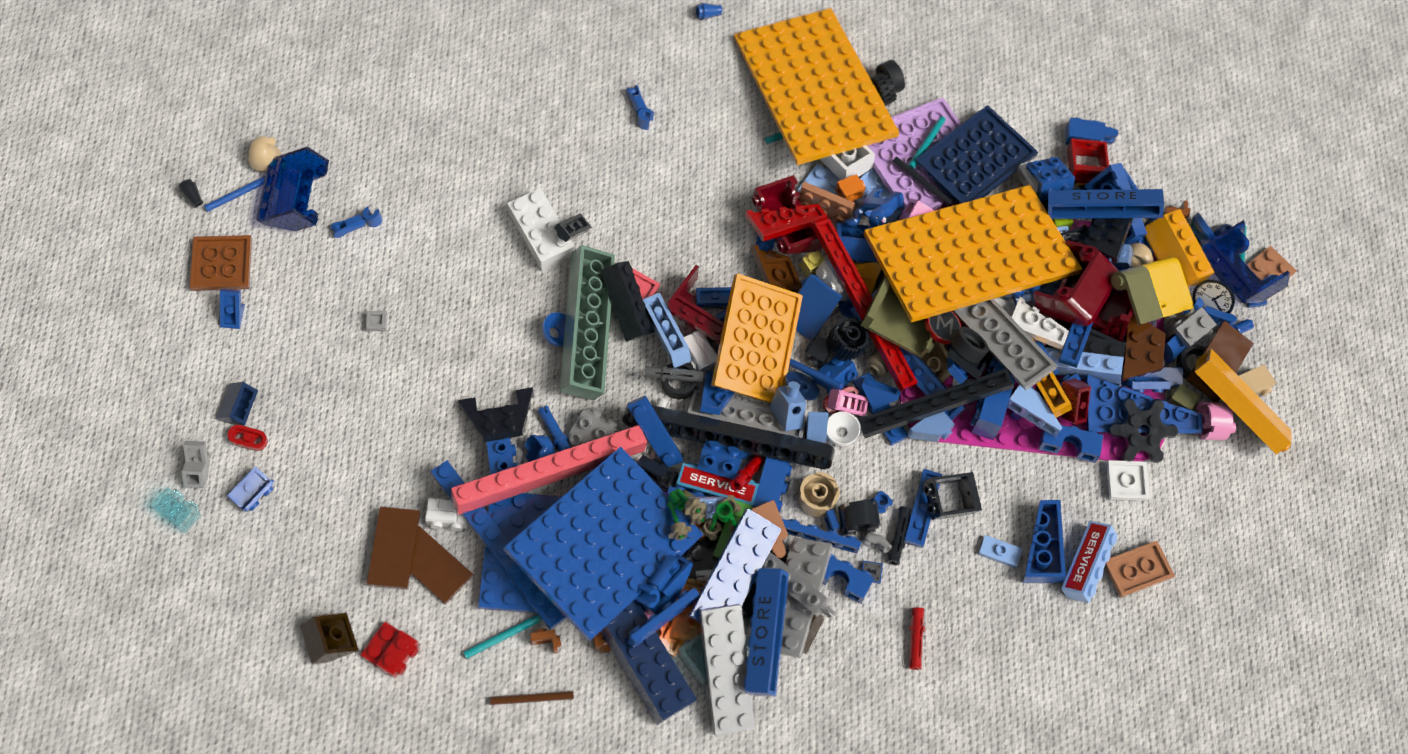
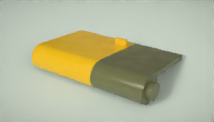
(1155, 289)

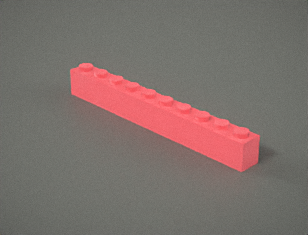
(545, 470)

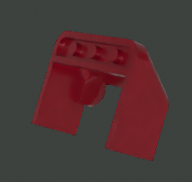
(1086, 299)
(684, 308)

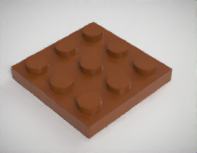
(221, 262)

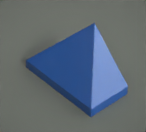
(879, 393)

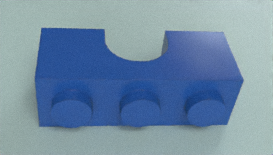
(1086, 442)
(857, 580)

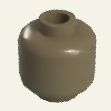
(876, 365)

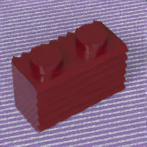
(1078, 395)

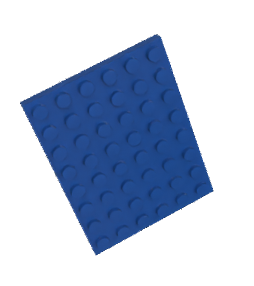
(600, 543)

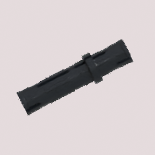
(899, 536)

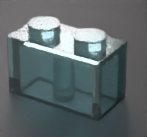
(176, 510)

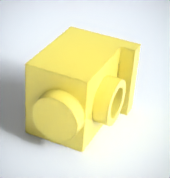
(811, 262)

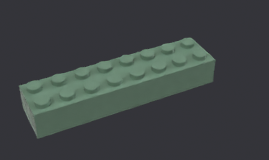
(586, 325)

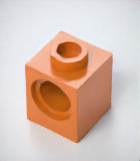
(850, 188)

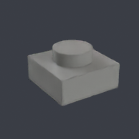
(376, 321)

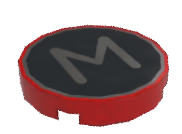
(943, 326)

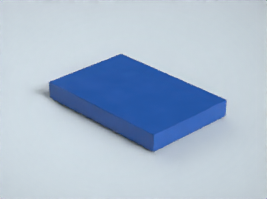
(816, 306)

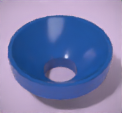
(1201, 228)
(557, 321)

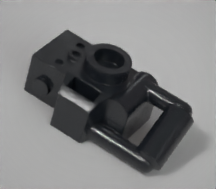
(656, 471)

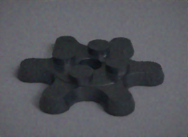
(1130, 430)

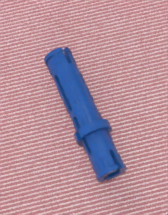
(559, 439)

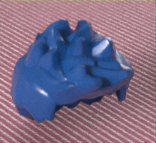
(538, 447)

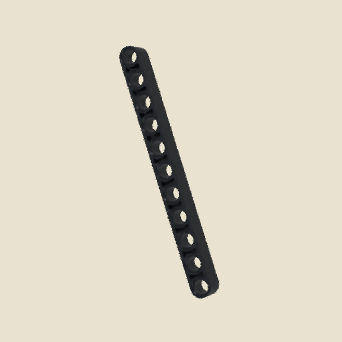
(743, 437)

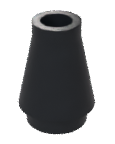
(190, 192)

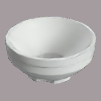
(846, 421)

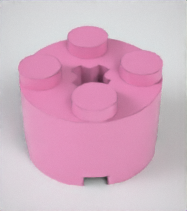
(1216, 420)

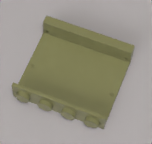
(891, 322)

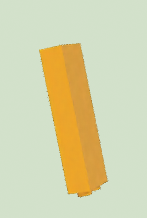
(1244, 402)

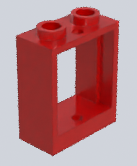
(1078, 147)

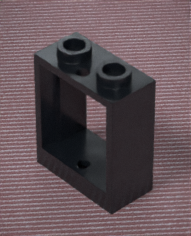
(968, 492)

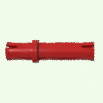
(745, 475)
(916, 639)

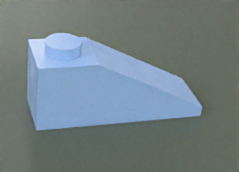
(1033, 408)

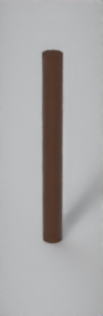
(527, 698)

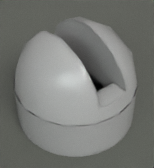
(794, 487)

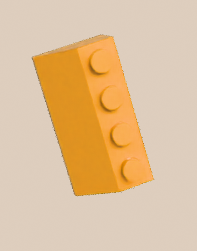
(1174, 238)

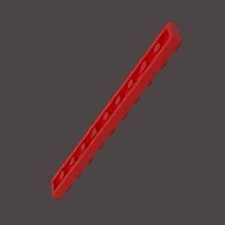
(861, 300)

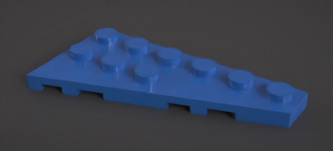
(1106, 408)

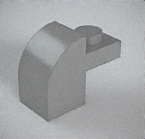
(197, 464)

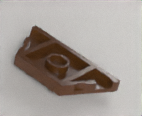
(776, 269)
(1143, 350)

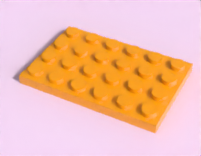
(756, 338)

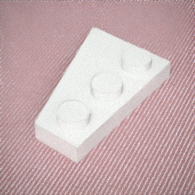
(1038, 326)

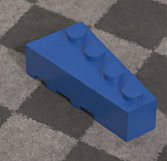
(1115, 179)
(1046, 550)

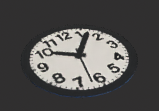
(1215, 295)

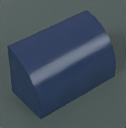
(237, 403)

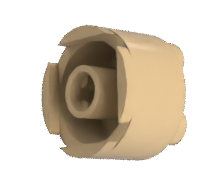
(818, 505)

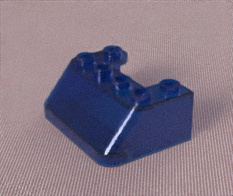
(288, 190)
(1231, 270)

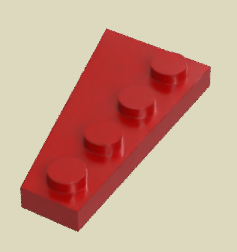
(785, 220)

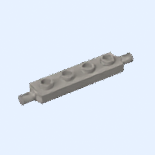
(801, 589)

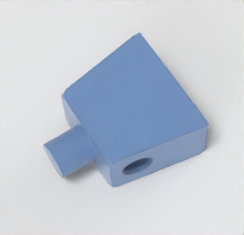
(789, 406)

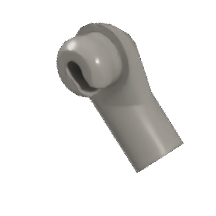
(878, 539)

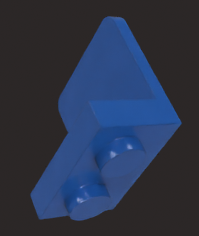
(1050, 175)

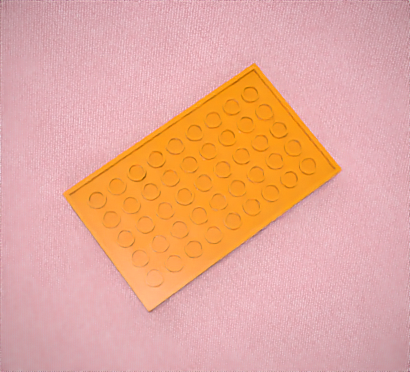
(815, 86)
(971, 253)

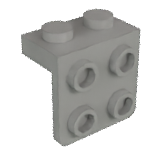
(1191, 326)
(591, 426)

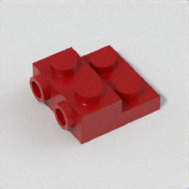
(391, 650)

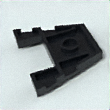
(501, 421)

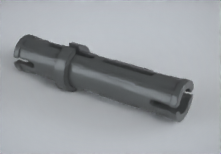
(697, 376)

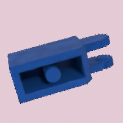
(1089, 130)

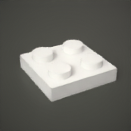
(1128, 480)

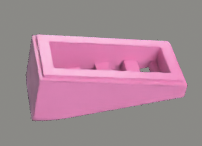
(837, 398)

